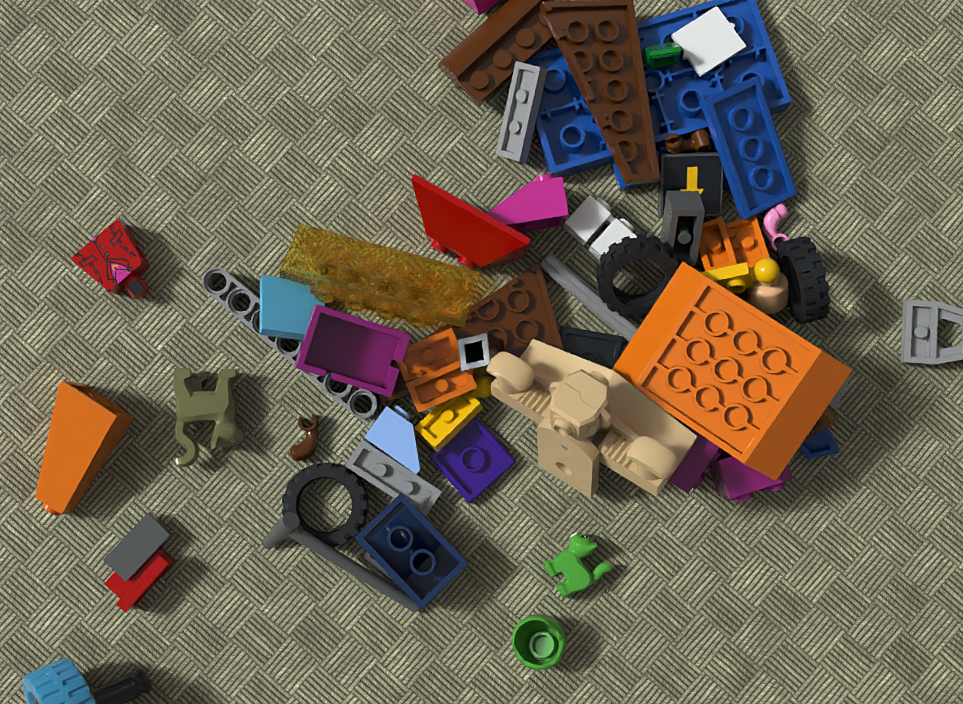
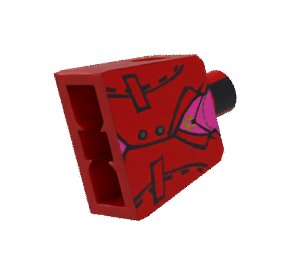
(115, 261)

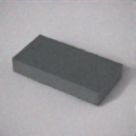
(137, 547)

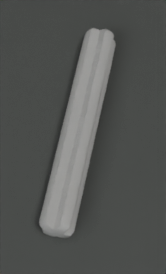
(587, 296)

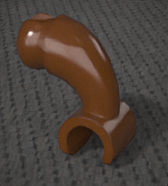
(700, 143)
(309, 444)

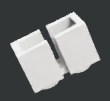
(589, 219)

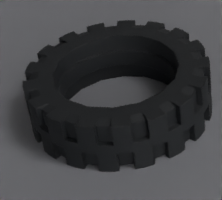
(625, 252)
(806, 279)
(350, 481)

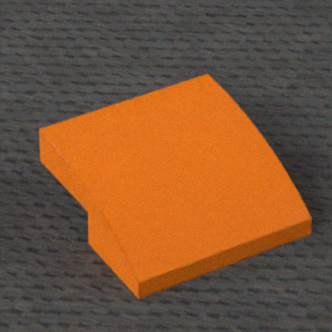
(731, 243)
(434, 370)

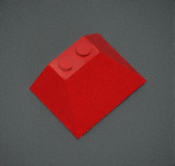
(465, 230)

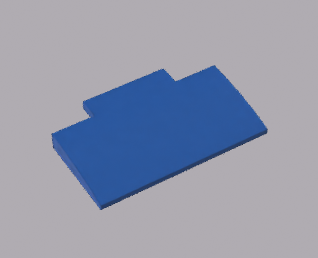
(569, 132)

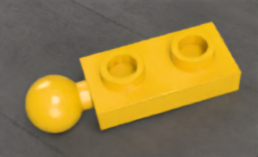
(740, 276)
(453, 414)

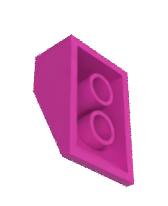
(534, 206)

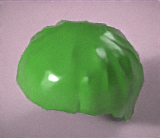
(539, 642)

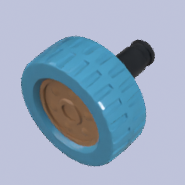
(64, 684)

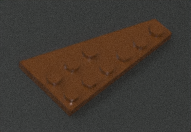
(607, 64)
(512, 313)

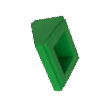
(662, 55)

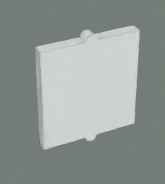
(708, 41)

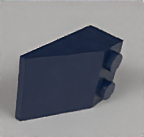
(412, 550)

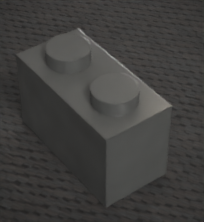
(683, 224)

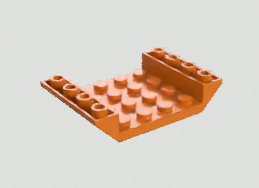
(730, 371)

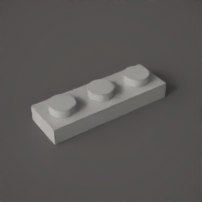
(521, 111)
(392, 476)

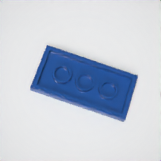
(749, 147)

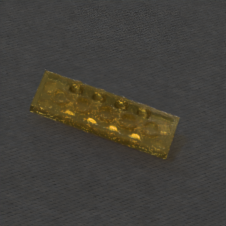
(379, 278)

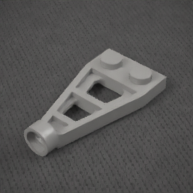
(920, 332)

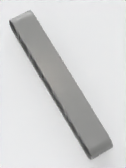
(251, 317)

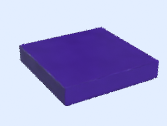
(472, 460)

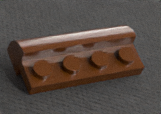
(489, 53)

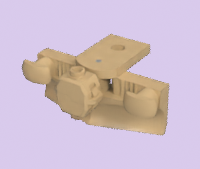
(576, 401)

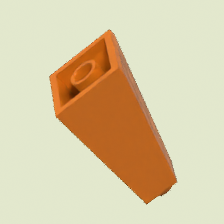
(78, 444)

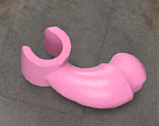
(770, 222)

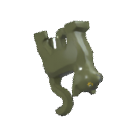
(200, 406)

